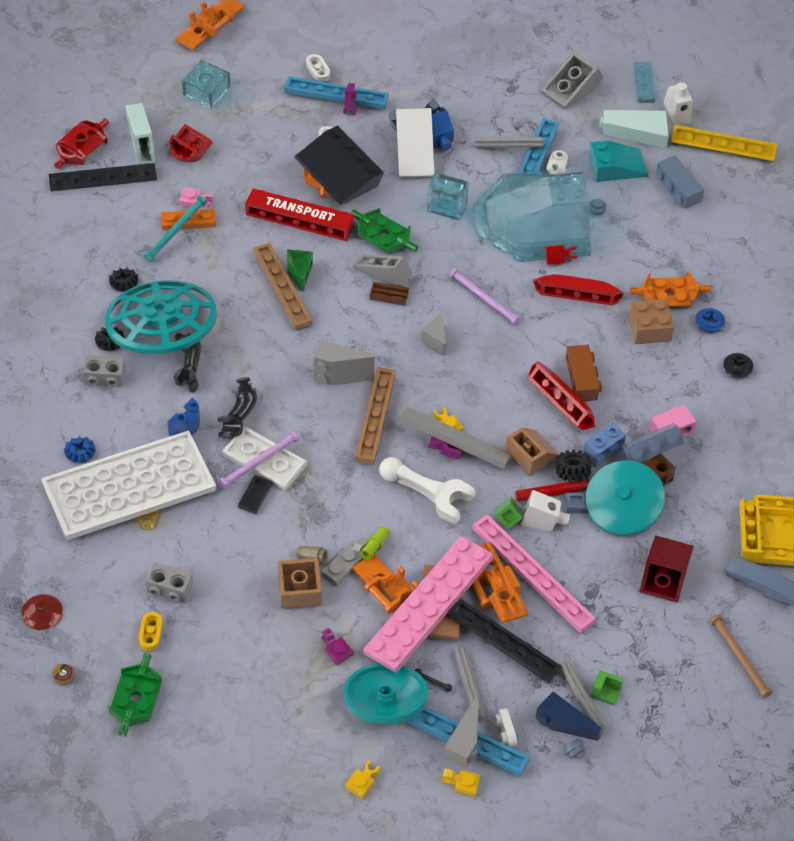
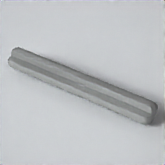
(509, 142)
(468, 679)
(581, 694)

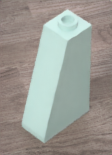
(636, 126)
(140, 133)

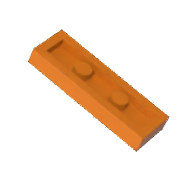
(200, 219)

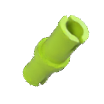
(375, 543)

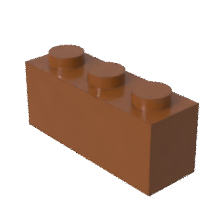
(583, 372)

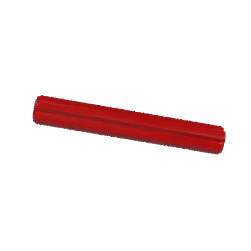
(554, 489)

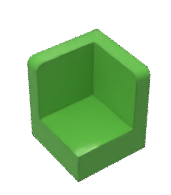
(509, 513)
(607, 687)

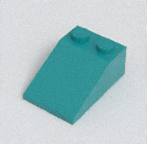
(615, 161)

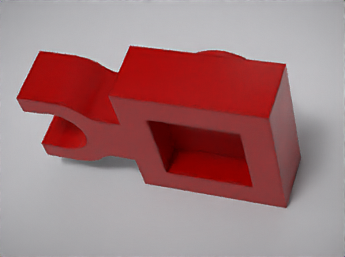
(556, 253)

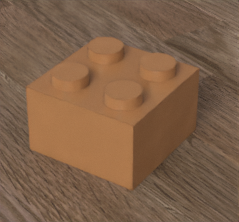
(651, 321)
(299, 583)

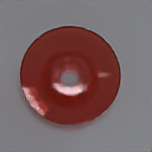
(43, 618)

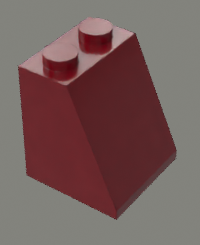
(666, 568)

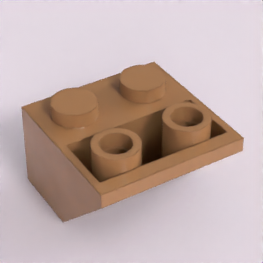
(530, 450)

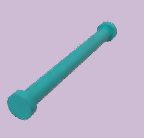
(149, 256)

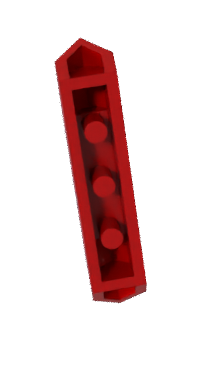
(578, 289)
(561, 396)

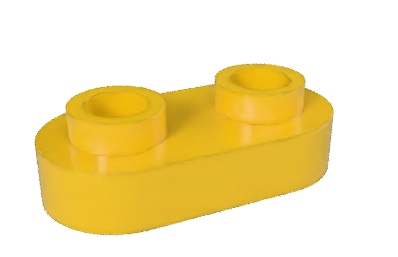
(150, 633)

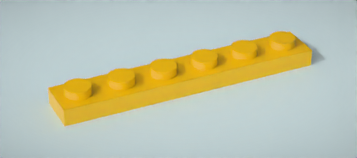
(724, 142)

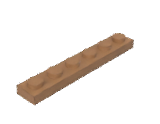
(282, 286)
(375, 416)

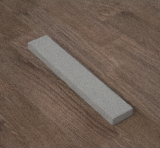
(454, 437)

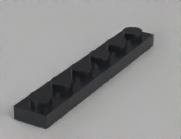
(102, 177)
(504, 641)

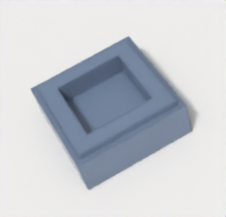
(575, 503)

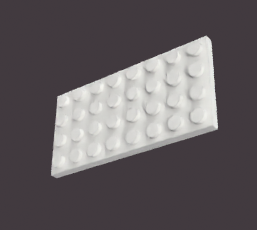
(128, 485)

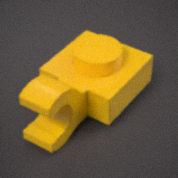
(464, 783)

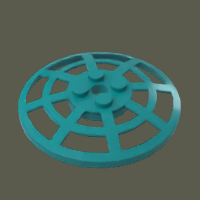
(170, 313)

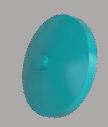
(625, 498)
(385, 696)

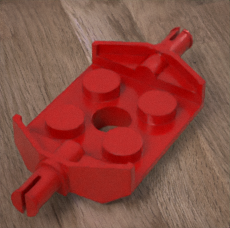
(75, 151)

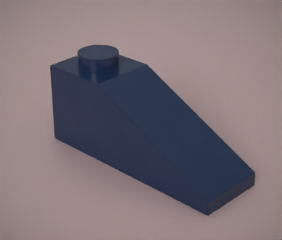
(565, 718)

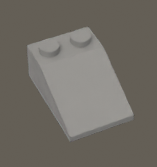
(572, 80)
(342, 364)

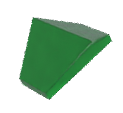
(299, 266)

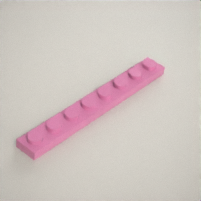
(534, 574)

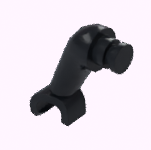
(191, 361)
(245, 401)

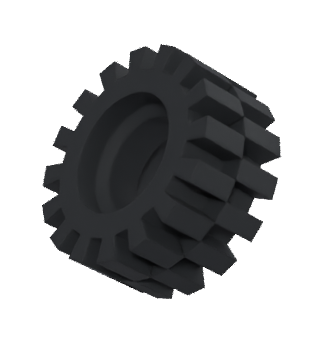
(573, 465)

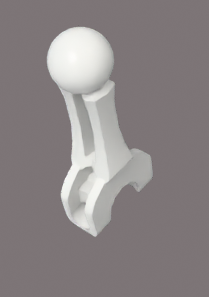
(439, 493)

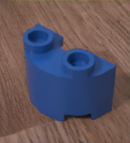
(185, 421)

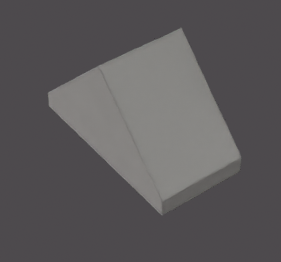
(434, 335)

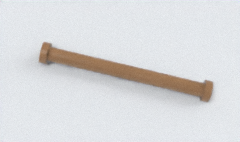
(717, 621)

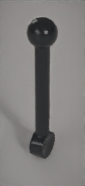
(448, 687)

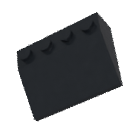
(340, 165)

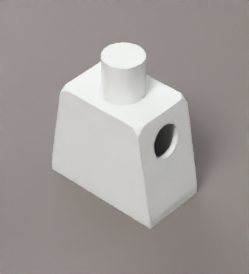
(679, 104)
(543, 512)

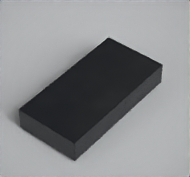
(255, 494)

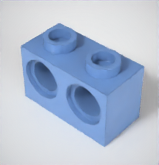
(604, 444)

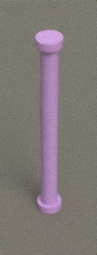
(454, 274)
(224, 482)

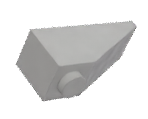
(388, 269)
(463, 741)

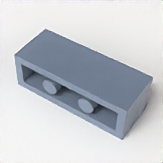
(679, 182)
(653, 443)

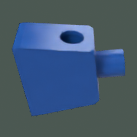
(442, 130)

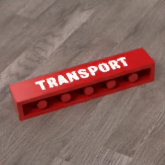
(299, 214)

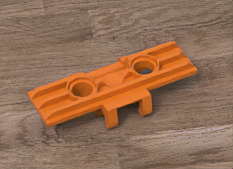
(209, 22)
(379, 577)
(505, 587)

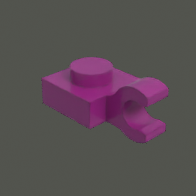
(350, 96)
(337, 649)

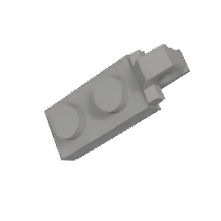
(342, 565)

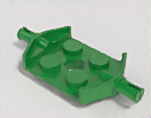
(374, 223)
(140, 681)

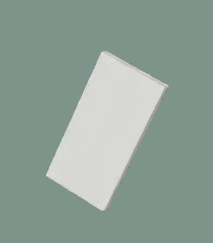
(415, 143)
(279, 468)

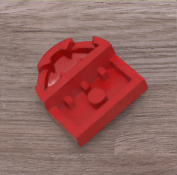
(189, 144)

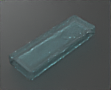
(644, 82)

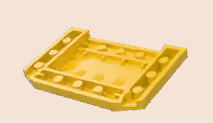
(767, 530)

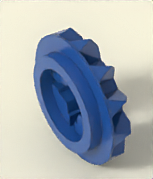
(703, 317)
(83, 454)

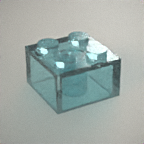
(206, 83)
(447, 196)

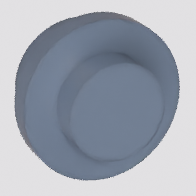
(597, 206)
(574, 748)

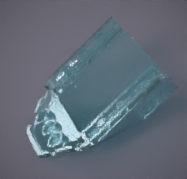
(535, 210)

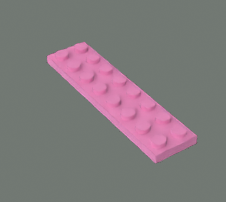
(428, 604)

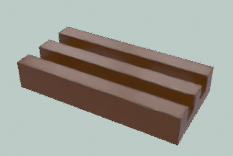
(389, 291)

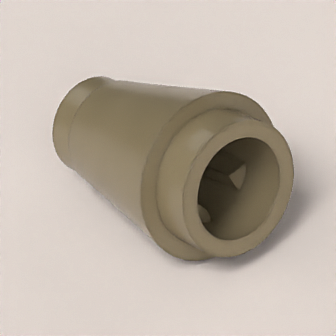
(309, 552)

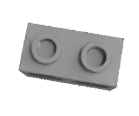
(104, 370)
(170, 579)

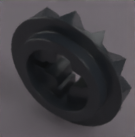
(118, 284)
(104, 344)
(738, 359)

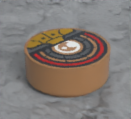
(63, 674)

